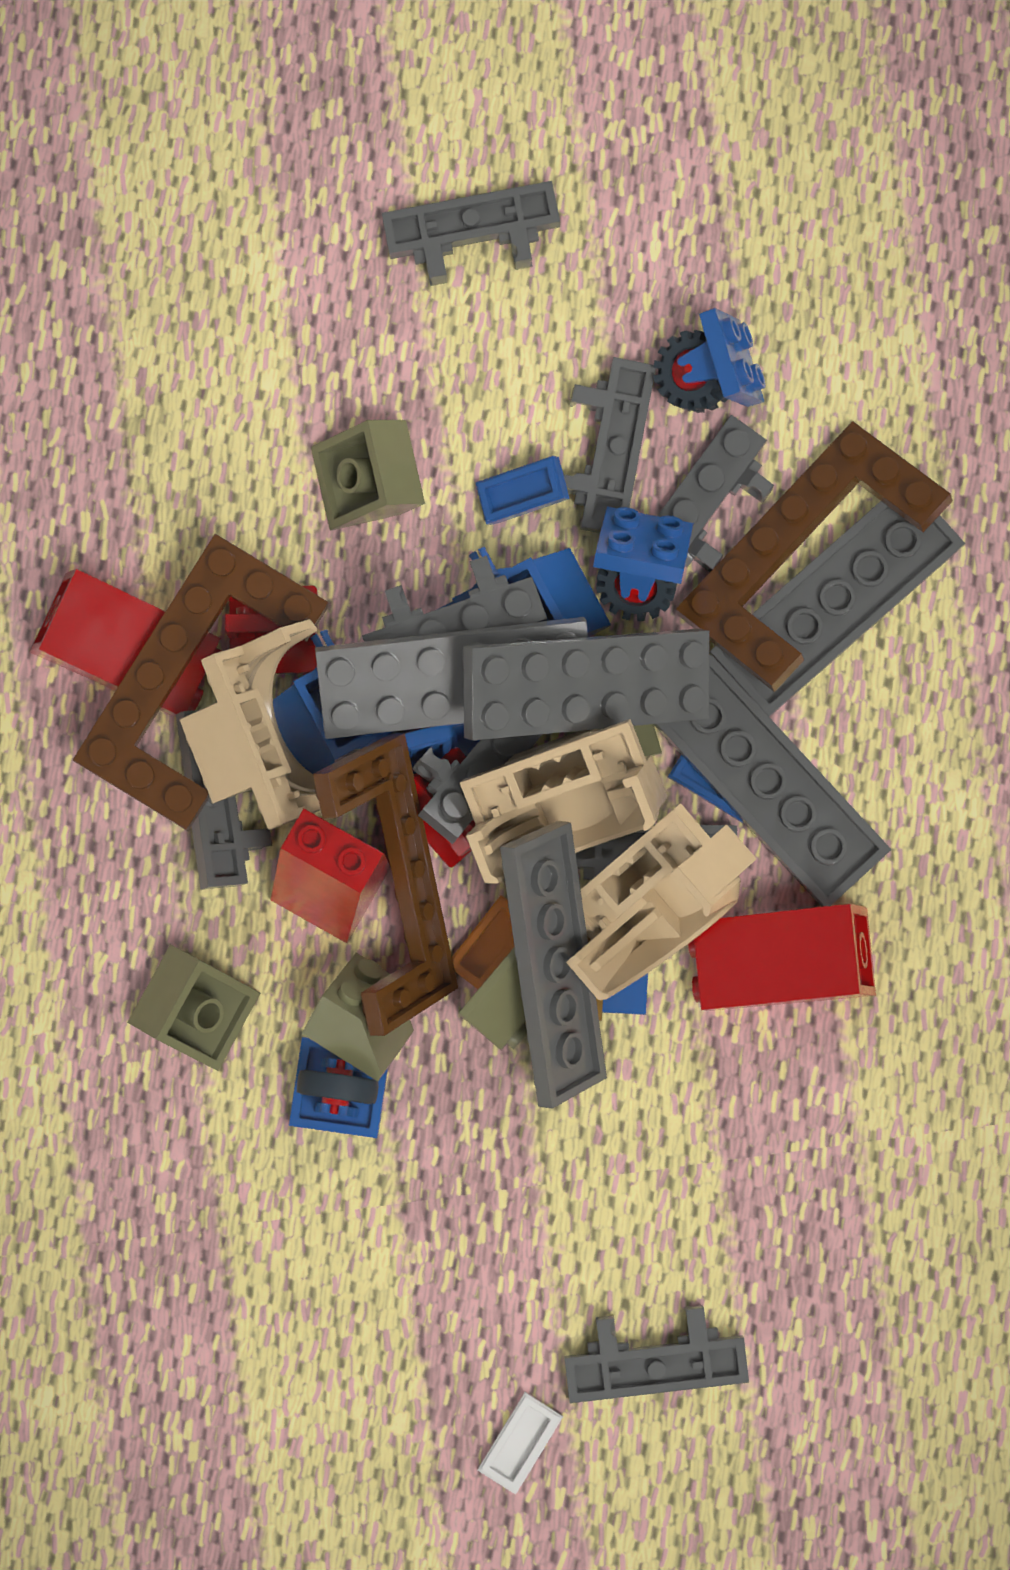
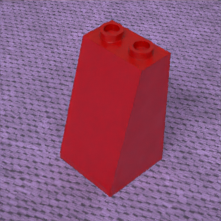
(102, 632)
(327, 875)
(784, 958)

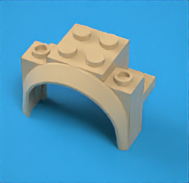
(239, 735)
(583, 778)
(657, 900)

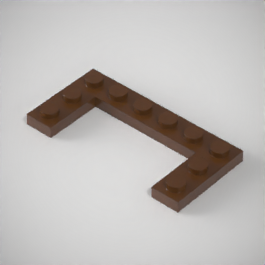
(848, 461)
(112, 743)
(387, 773)

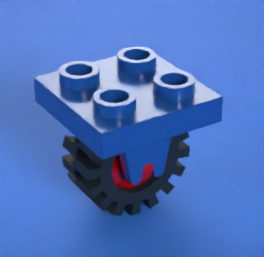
(710, 365)
(640, 561)

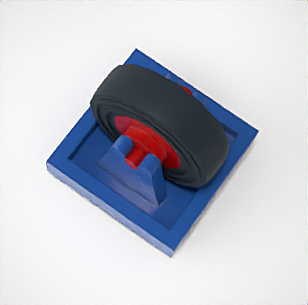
(335, 1094)

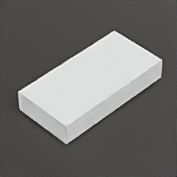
(520, 1443)

